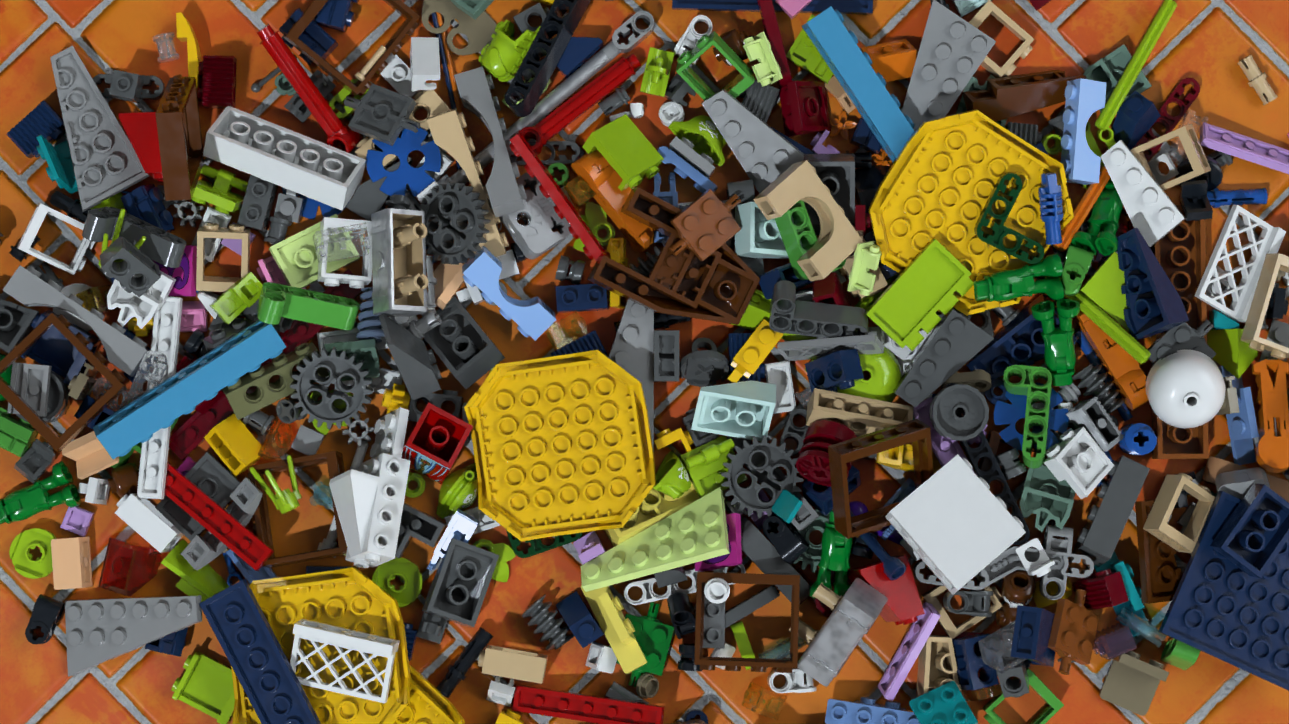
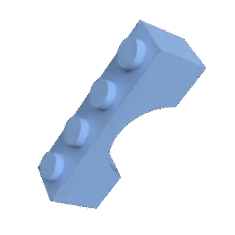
(1082, 100)
(531, 314)

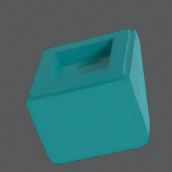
(1221, 321)
(787, 506)

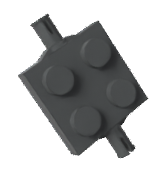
(382, 114)
(1181, 338)

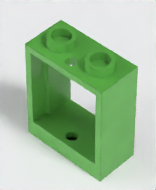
(734, 87)
(1037, 685)

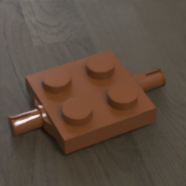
(705, 225)
(1073, 632)

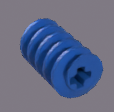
(1146, 435)

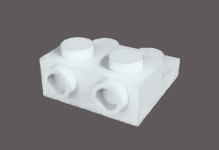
(1078, 461)

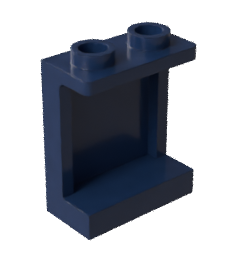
(57, 351)
(1032, 636)

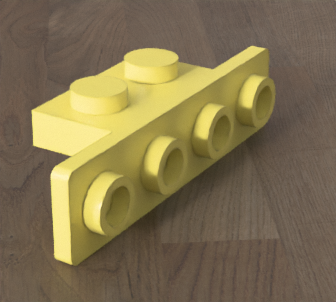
(616, 628)

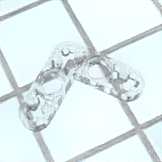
(147, 366)

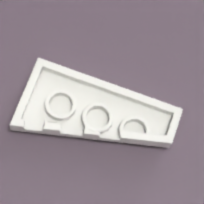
(1141, 195)

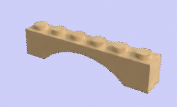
(449, 135)

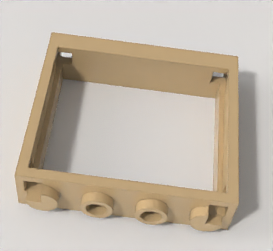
(1259, 305)

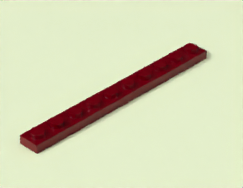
(194, 430)

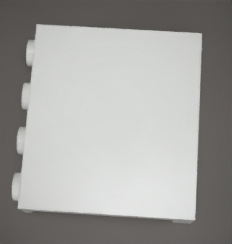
(955, 523)

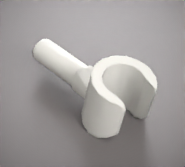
(636, 111)

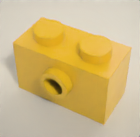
(234, 444)

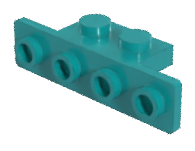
(1134, 593)

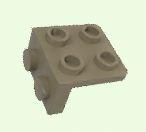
(1132, 682)

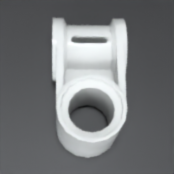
(690, 36)
(794, 682)

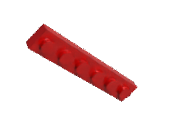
(550, 188)
(216, 519)
(584, 707)

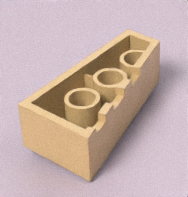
(936, 664)

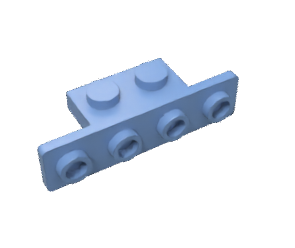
(1242, 425)
(867, 712)

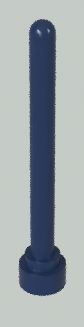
(893, 567)

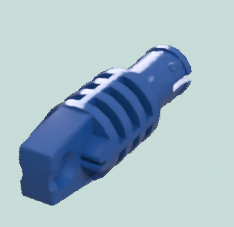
(1051, 207)

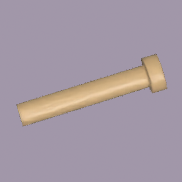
(360, 75)

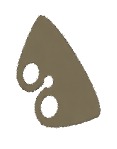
(477, 31)

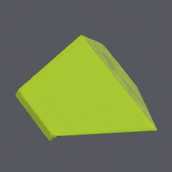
(1230, 350)

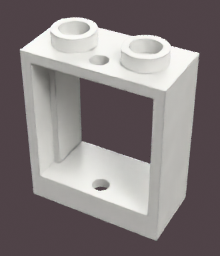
(32, 229)
(354, 281)
(148, 522)

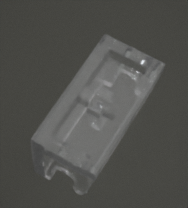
(1176, 148)
(341, 243)

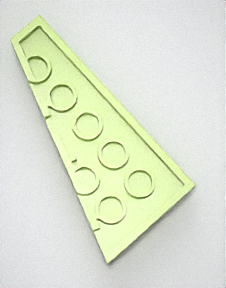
(678, 540)

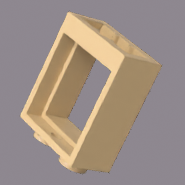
(1022, 51)
(1192, 149)
(212, 230)
(1164, 505)
(945, 621)
(513, 664)

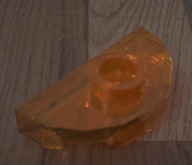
(277, 440)

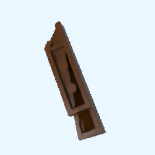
(1019, 94)

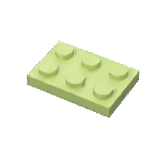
(299, 260)

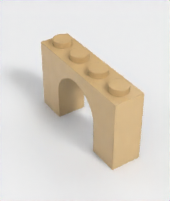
(837, 234)

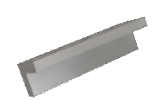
(820, 347)

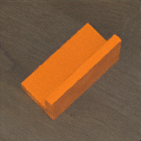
(892, 59)

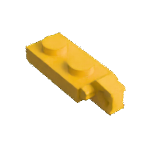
(617, 251)
(754, 351)

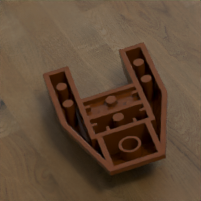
(681, 283)

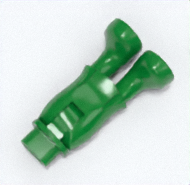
(1103, 218)
(1020, 282)
(1058, 341)
(35, 498)
(834, 557)

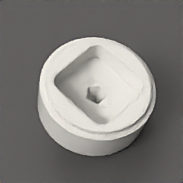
(671, 112)

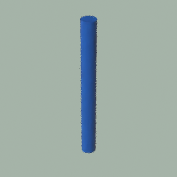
(1092, 357)

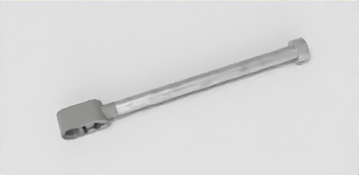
(567, 87)

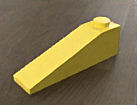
(652, 510)

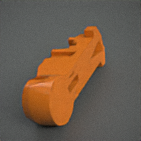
(605, 184)
(1117, 362)
(1273, 415)

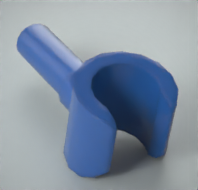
(231, 569)

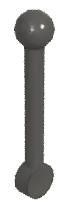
(256, 87)

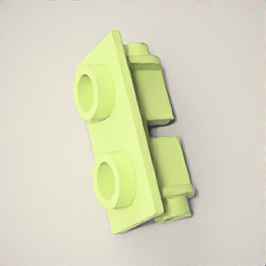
(759, 49)
(865, 258)

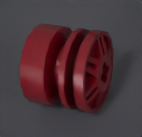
(814, 456)

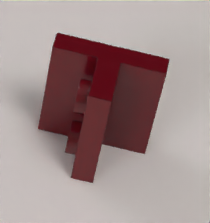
(804, 108)

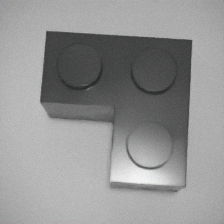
(417, 525)

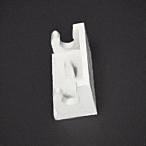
(424, 63)

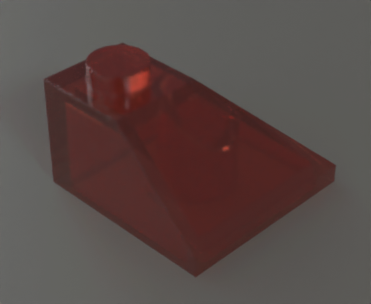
(128, 566)

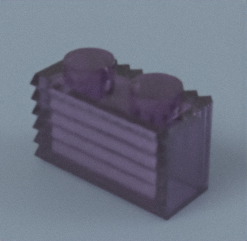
(1113, 641)

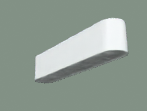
(650, 596)

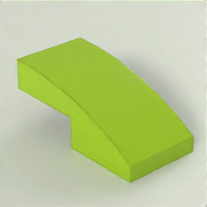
(237, 298)

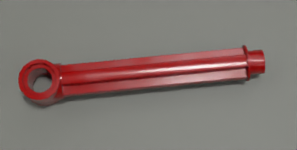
(581, 102)
(338, 135)

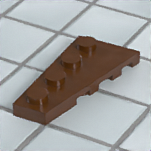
(1156, 561)

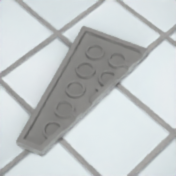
(944, 64)
(752, 141)
(97, 143)
(635, 350)
(112, 627)

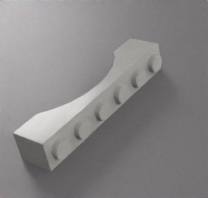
(502, 185)
(33, 292)

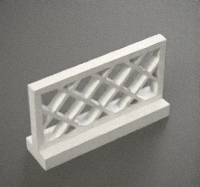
(1242, 294)
(350, 640)

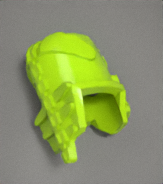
(504, 52)

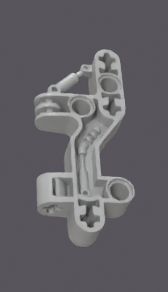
(1008, 562)

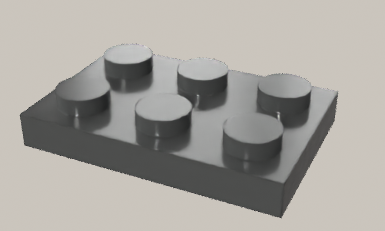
(214, 481)

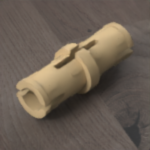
(1257, 79)

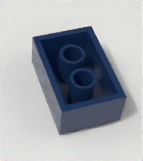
(1255, 531)

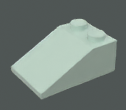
(757, 235)
(736, 409)

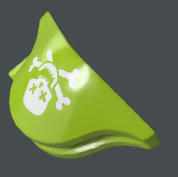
(703, 135)
(672, 477)
(458, 491)

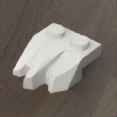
(140, 307)

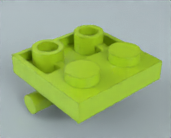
(806, 56)
(220, 192)
(706, 465)

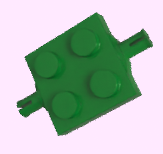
(653, 640)

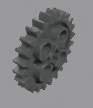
(453, 223)
(324, 409)
(748, 495)

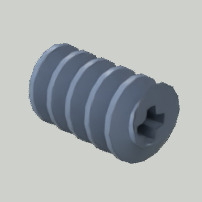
(370, 324)

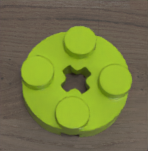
(23, 559)
(408, 572)

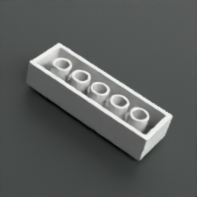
(284, 157)

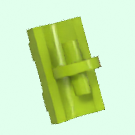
(657, 72)

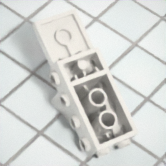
(374, 496)

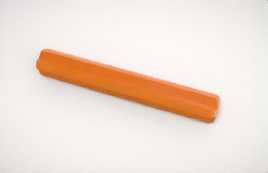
(1083, 210)

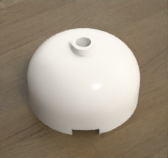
(1185, 389)

